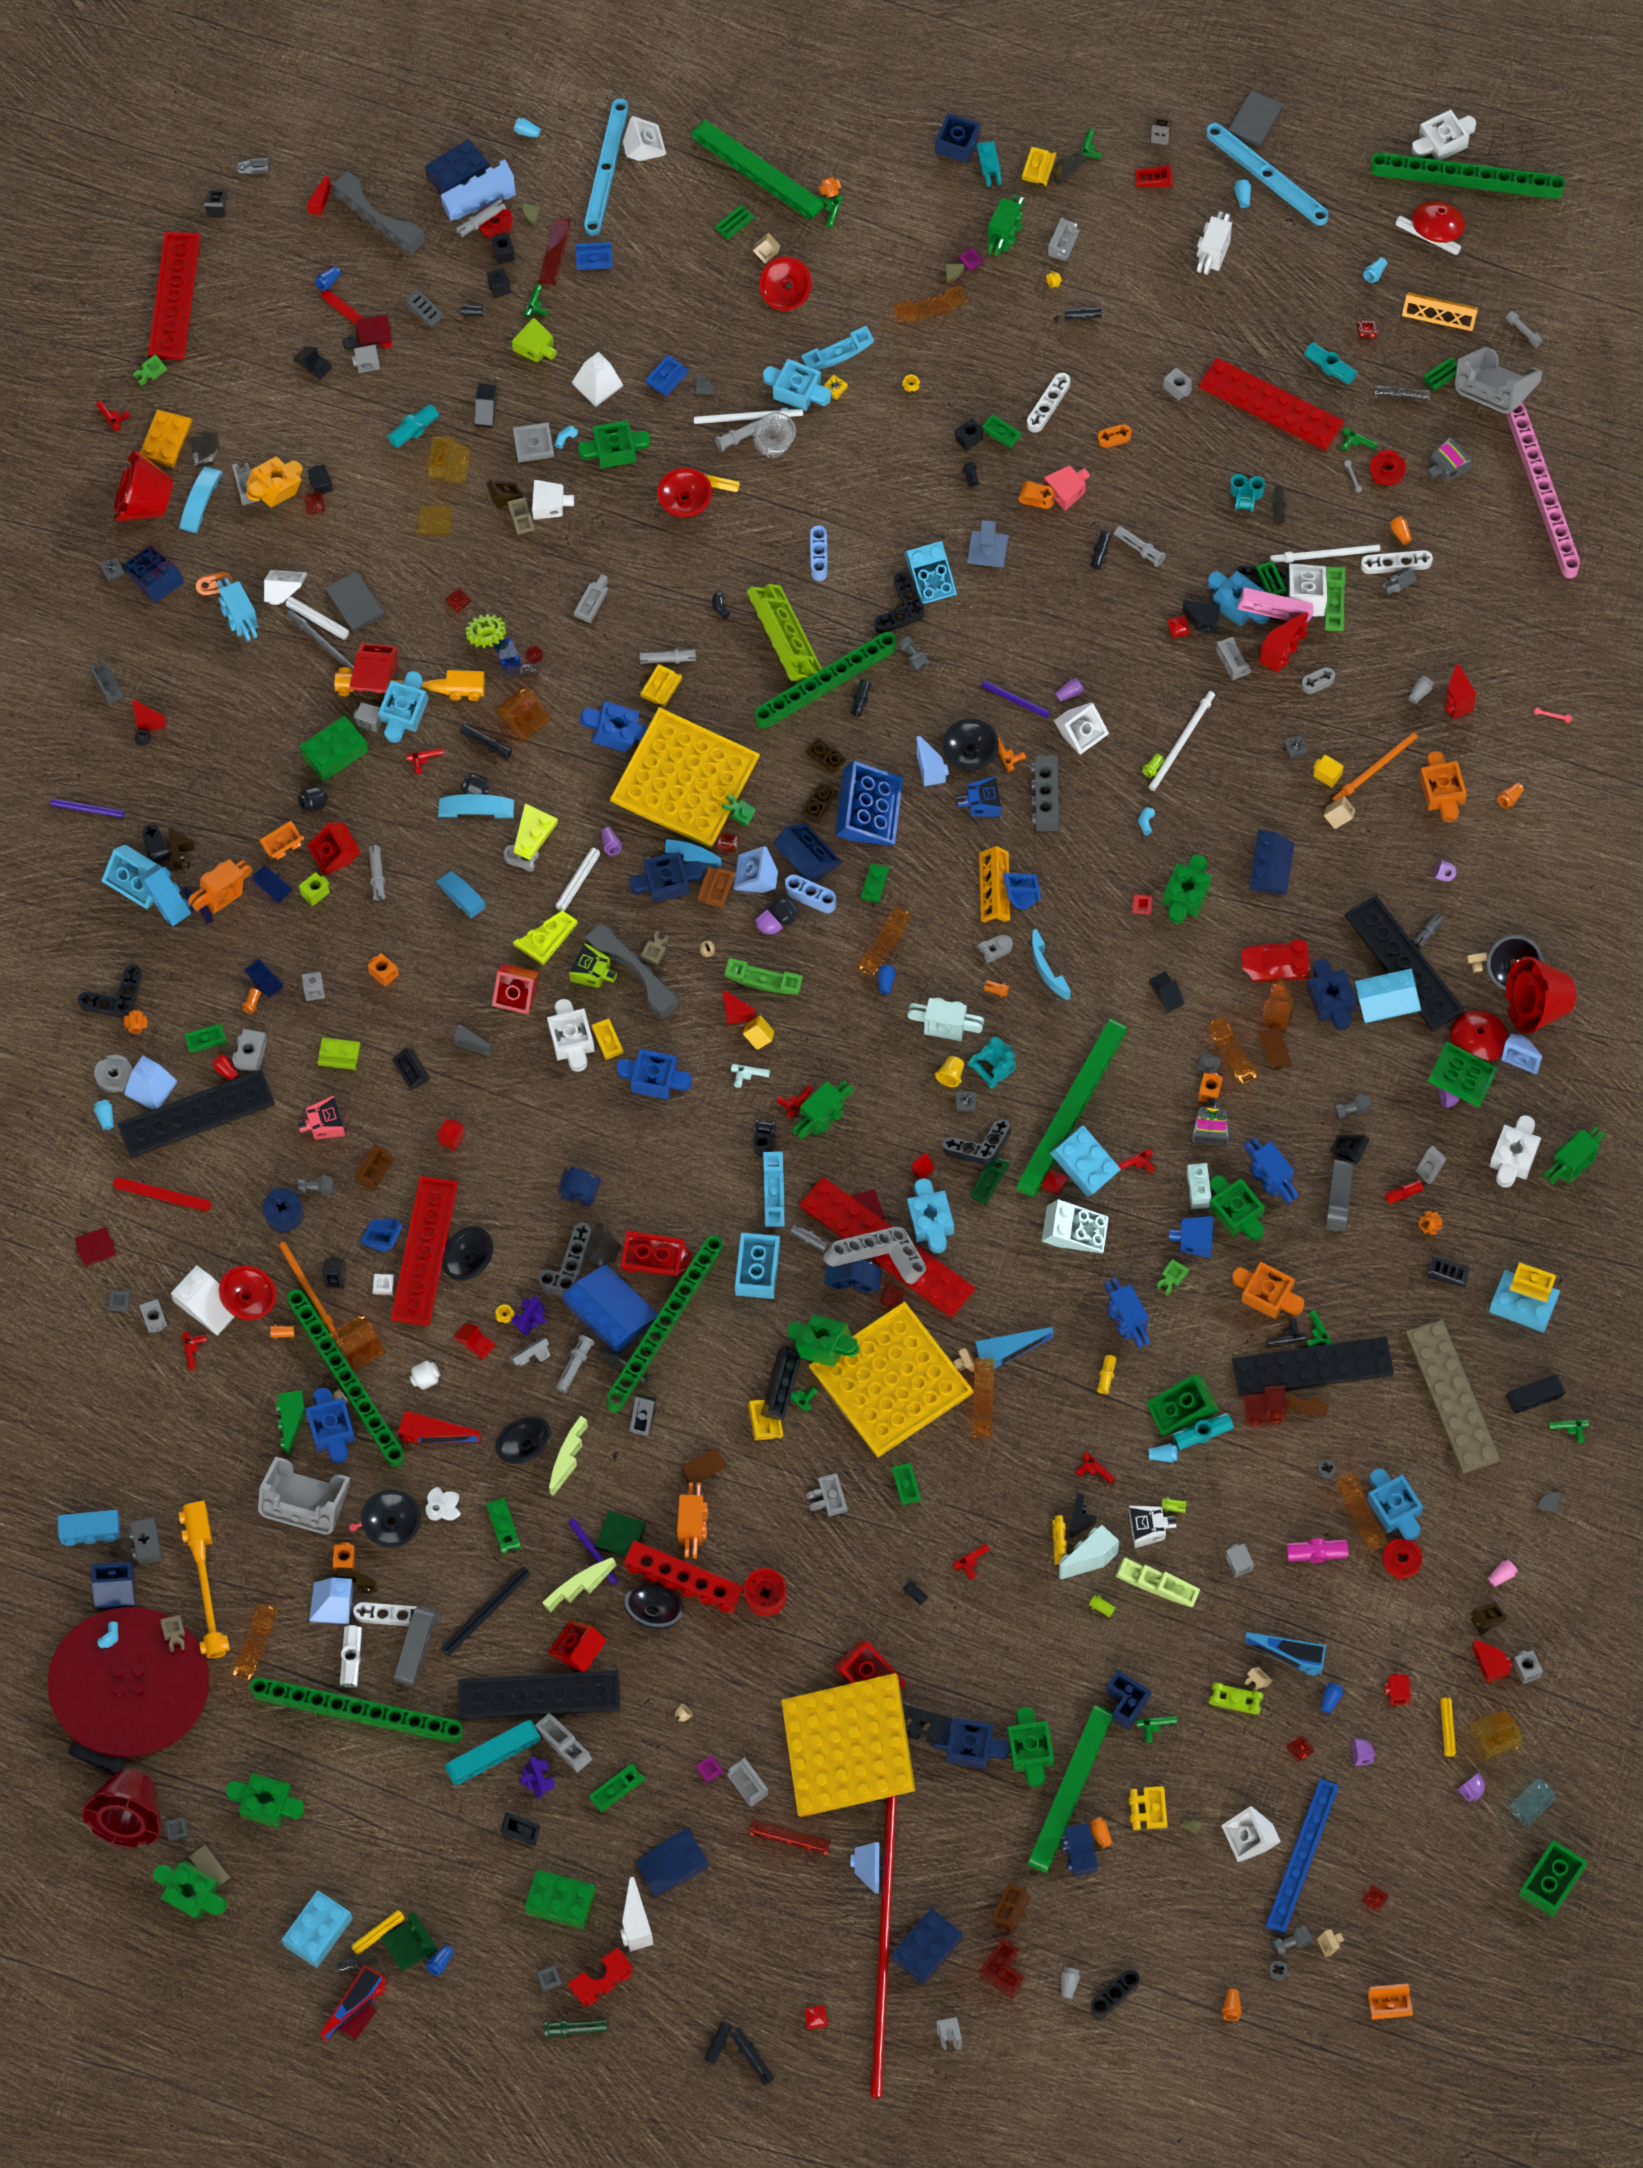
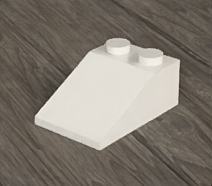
(1308, 585)
(200, 1298)
(636, 1929)

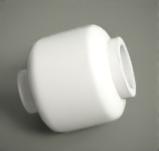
(424, 1375)

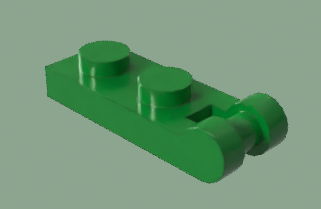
(503, 1525)
(616, 1788)

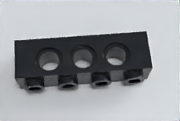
(938, 1727)

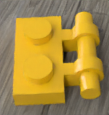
(1059, 1543)
(1155, 1808)

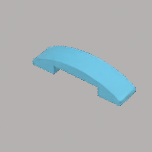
(840, 351)
(198, 499)
(476, 804)
(1057, 984)
(774, 1189)

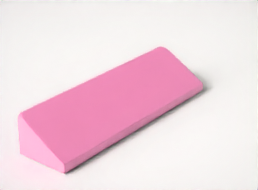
(1273, 605)

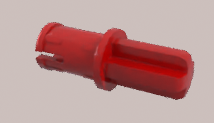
(1404, 1191)

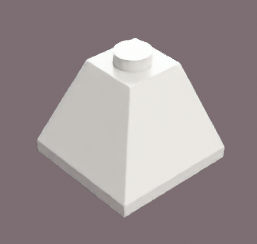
(643, 140)
(597, 379)
(281, 585)
(1081, 727)
(1250, 1834)

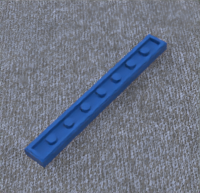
(1302, 1856)

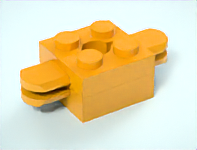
(274, 481)

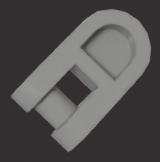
(516, 860)
(1002, 945)

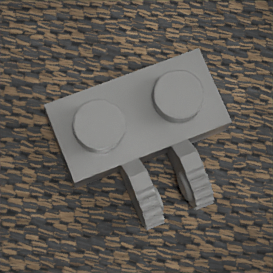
(832, 1496)

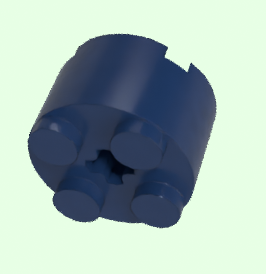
(579, 1186)
(287, 1219)

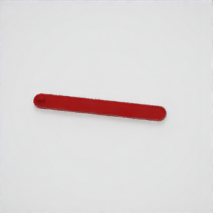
(345, 310)
(162, 1194)

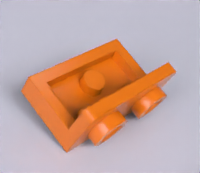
(280, 840)
(1389, 2001)

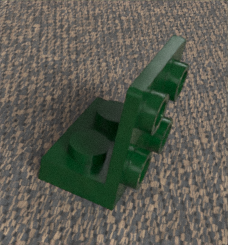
(409, 1943)

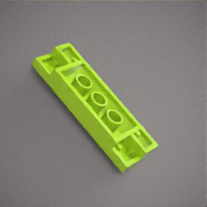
(784, 631)

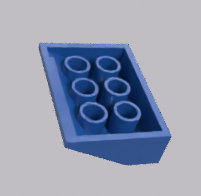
(868, 805)
(609, 1308)

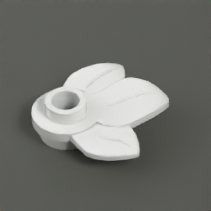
(444, 1503)

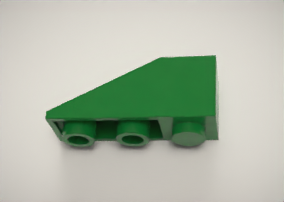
(292, 1417)

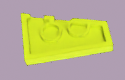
(533, 831)
(546, 939)

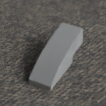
(563, 1742)

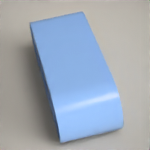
(818, 560)
(806, 886)

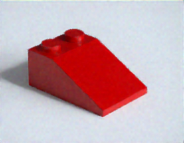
(864, 1664)

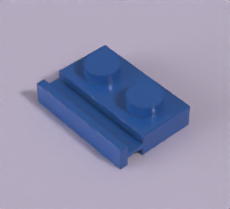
(593, 256)
(667, 376)

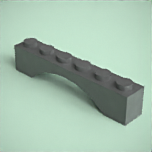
(403, 233)
(660, 999)

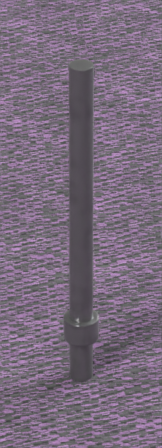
(302, 624)

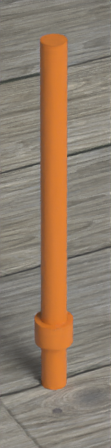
(1348, 789)
(326, 1319)

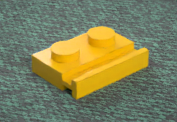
(1038, 166)
(661, 685)
(1532, 1282)
(763, 1427)

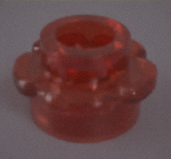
(534, 650)

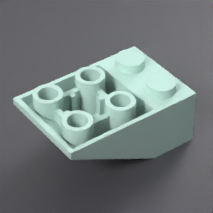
(1074, 1227)
(1091, 1554)

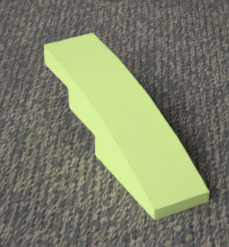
(565, 1461)
(587, 1580)
(1158, 1583)

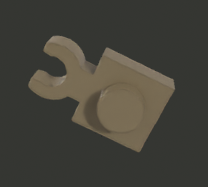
(654, 950)
(173, 1630)

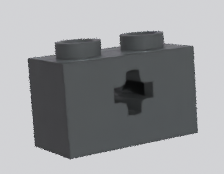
(150, 1551)

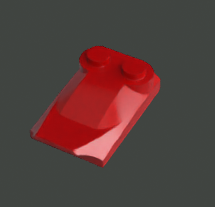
(1277, 960)
(655, 1254)

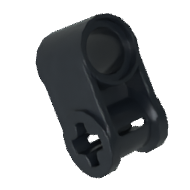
(155, 845)
(763, 1133)

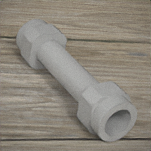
(1513, 319)

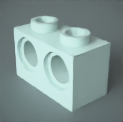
(1198, 1186)

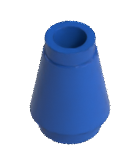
(326, 279)
(885, 978)
(1331, 1697)
(439, 1961)

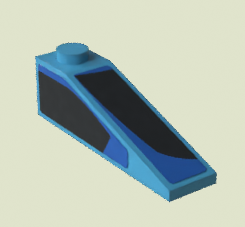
(1011, 1346)
(1299, 1654)

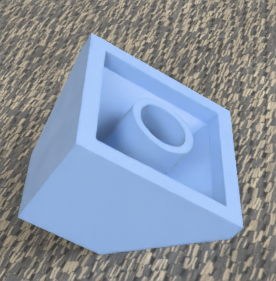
(930, 763)
(755, 871)
(1521, 1053)
(149, 1084)
(332, 1601)
(867, 1865)

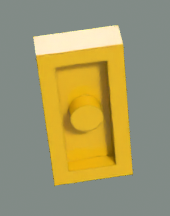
(607, 1039)

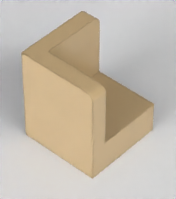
(766, 247)
(1339, 812)

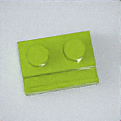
(339, 1053)

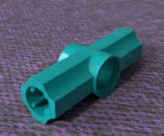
(1338, 368)
(413, 426)
(1214, 1426)

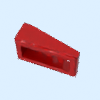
(1161, 182)
(319, 198)

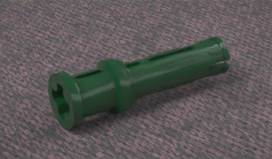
(600, 2026)

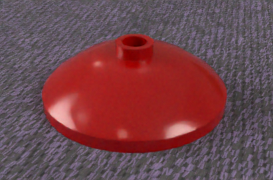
(1438, 221)
(775, 279)
(684, 484)
(1485, 1046)
(248, 1283)

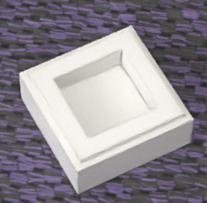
(383, 1284)

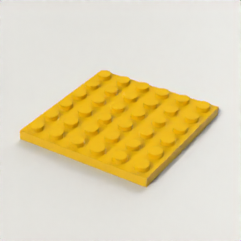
(684, 777)
(894, 1380)
(848, 1745)

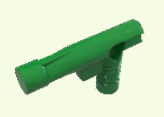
(1088, 147)
(832, 208)
(535, 304)
(1356, 439)
(1318, 1332)
(801, 1396)
(1571, 1427)
(1154, 1725)

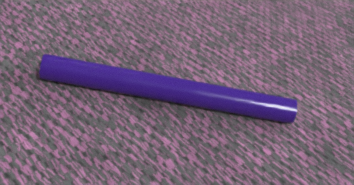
(1016, 699)
(87, 808)
(590, 1547)

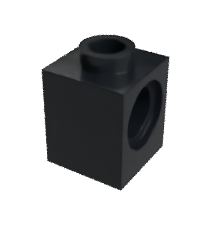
(503, 254)
(498, 282)
(968, 441)
(320, 480)

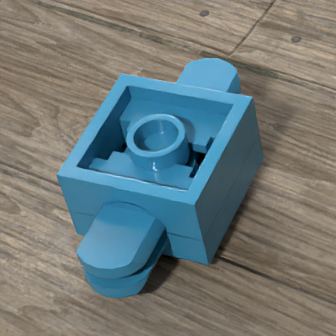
(1228, 596)
(1395, 1504)

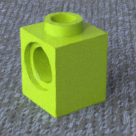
(314, 896)

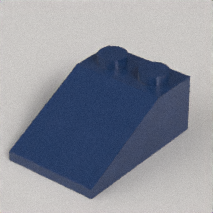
(672, 1863)

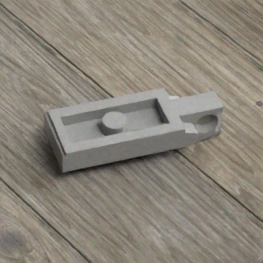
(592, 599)

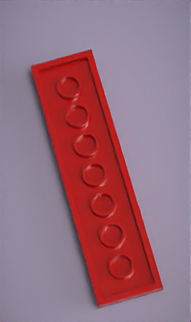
(174, 295)
(1271, 404)
(424, 1251)

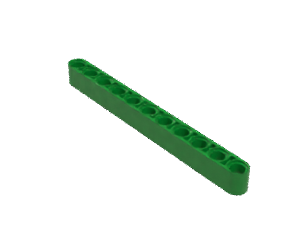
(1493, 175)
(1072, 1106)
(661, 1331)
(349, 1386)
(350, 1703)

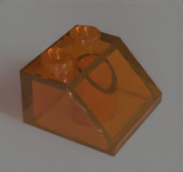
(523, 713)

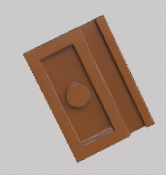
(716, 886)

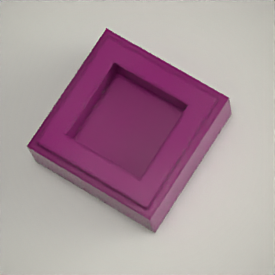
(970, 259)
(709, 1769)

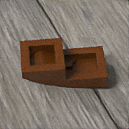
(1312, 1407)

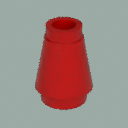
(225, 1067)

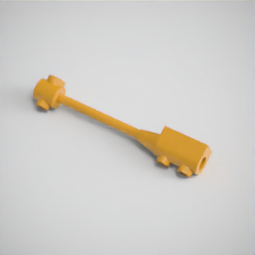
(455, 684)
(198, 1535)

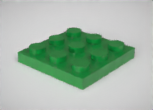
(1462, 1074)

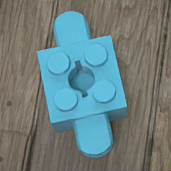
(798, 377)
(237, 609)
(403, 706)
(930, 1216)

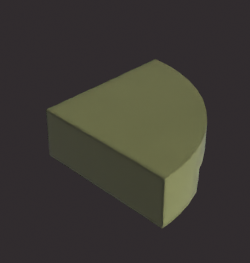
(531, 212)
(953, 271)
(1194, 1826)

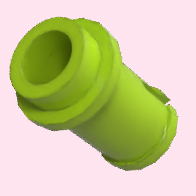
(1150, 769)
(1173, 1505)
(1102, 1606)

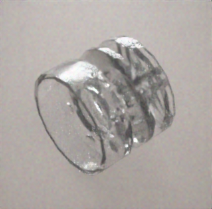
(778, 425)

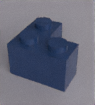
(859, 1274)
(1132, 1699)
(1079, 1847)

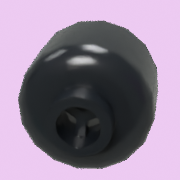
(475, 785)
(312, 798)
(784, 911)

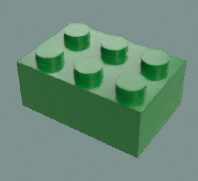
(333, 748)
(1553, 1878)
(560, 1899)

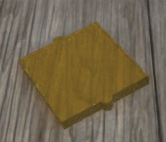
(435, 520)

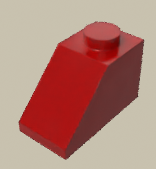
(1491, 1661)

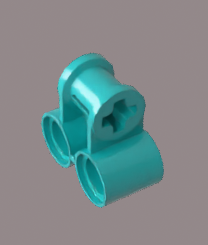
(1246, 493)

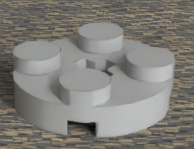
(107, 1066)

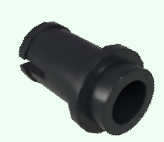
(472, 310)
(970, 471)
(915, 1593)

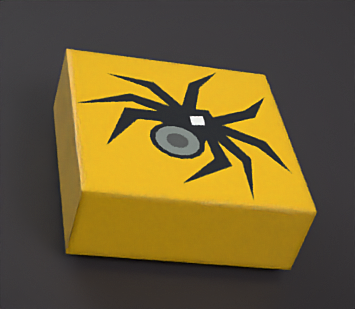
(836, 386)

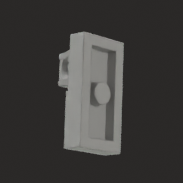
(1430, 1164)
(538, 1348)

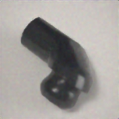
(717, 605)

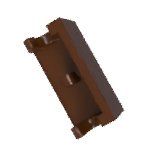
(1275, 1048)
(373, 1167)
(703, 1466)
(1011, 1907)

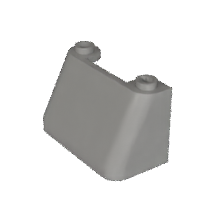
(1491, 385)
(301, 1499)

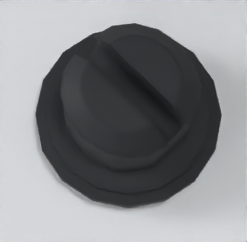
(349, 342)
(142, 737)

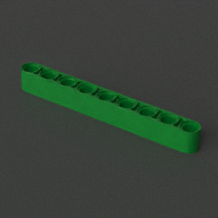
(757, 169)
(820, 687)
(1070, 1789)

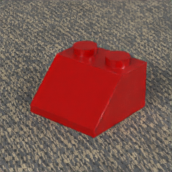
(1460, 695)
(333, 848)
(515, 988)
(577, 1645)

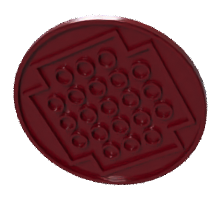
(131, 1694)

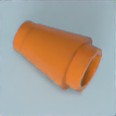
(1401, 530)
(1510, 795)
(1100, 1832)
(1232, 2006)

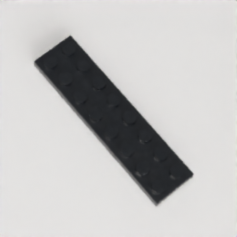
(1398, 953)
(196, 1113)
(1313, 1366)
(539, 1695)

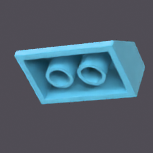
(124, 873)
(1388, 996)

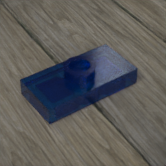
(263, 978)

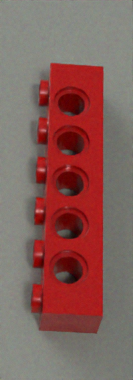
(696, 1575)

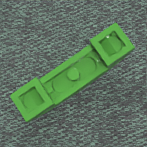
(1335, 599)
(763, 979)

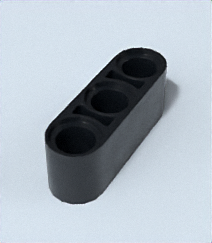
(1535, 1394)
(103, 1762)
(1117, 1985)

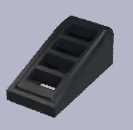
(1439, 1276)

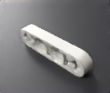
(1048, 402)
(1396, 559)
(392, 1610)

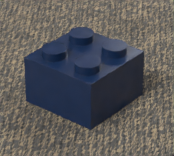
(957, 138)

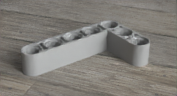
(890, 1240)

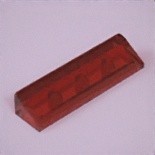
(555, 252)
(790, 1837)

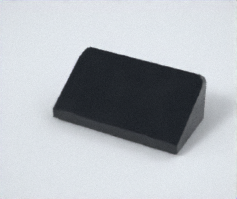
(411, 1068)

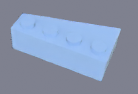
(479, 192)

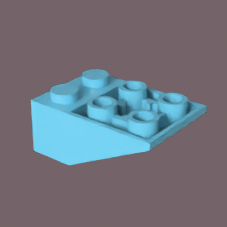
(930, 572)

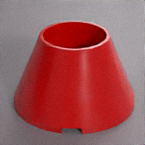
(142, 490)
(1538, 994)

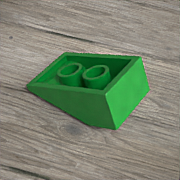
(1183, 1405)

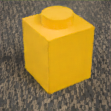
(1328, 770)

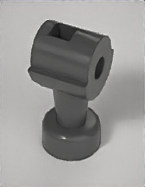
(916, 659)
(1359, 1106)
(323, 1185)
(1300, 1938)

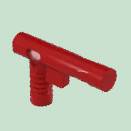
(112, 416)
(422, 758)
(794, 1101)
(1139, 1161)
(192, 1347)
(1093, 1468)
(970, 1561)

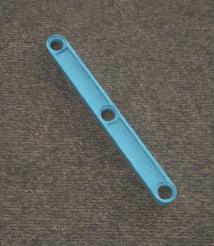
(604, 177)
(1276, 182)

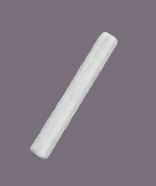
(1407, 225)
(317, 618)
(577, 879)

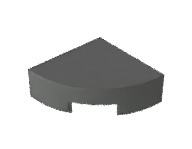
(703, 386)
(1550, 1502)

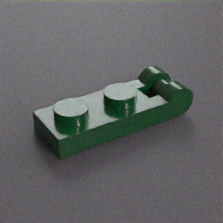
(989, 1181)

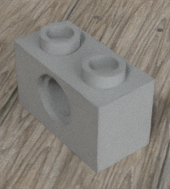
(249, 1040)

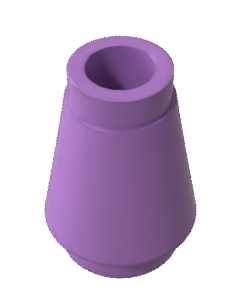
(1069, 690)
(610, 842)

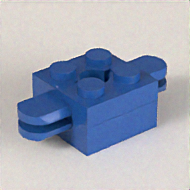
(613, 734)
(654, 1074)
(1271, 1169)
(1128, 1312)
(330, 1425)

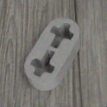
(1318, 680)

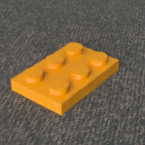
(166, 438)

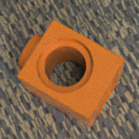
(386, 976)
(1205, 1093)
(341, 1549)

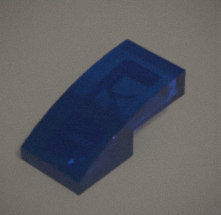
(507, 654)
(271, 883)
(204, 911)

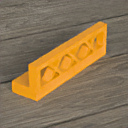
(1442, 305)
(998, 899)

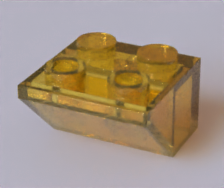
(448, 460)
(1496, 1735)

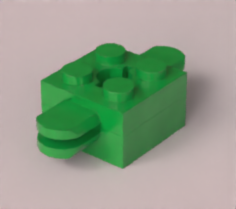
(1005, 225)
(610, 437)
(1187, 889)
(822, 1109)
(1575, 1156)
(1237, 1207)
(816, 1346)
(1030, 1747)
(265, 1800)
(190, 1889)

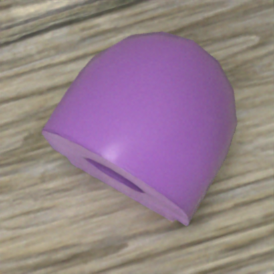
(1444, 871)
(768, 923)
(1447, 1099)
(1362, 1752)
(1473, 1788)

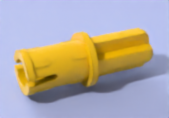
(1106, 1374)

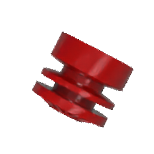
(771, 1582)

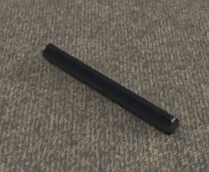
(484, 1612)

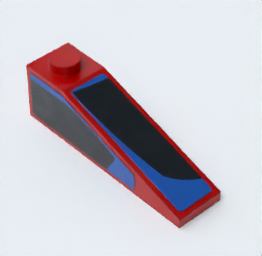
(428, 1430)
(359, 1996)

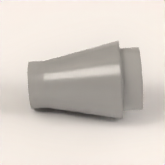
(1421, 688)
(1069, 1981)

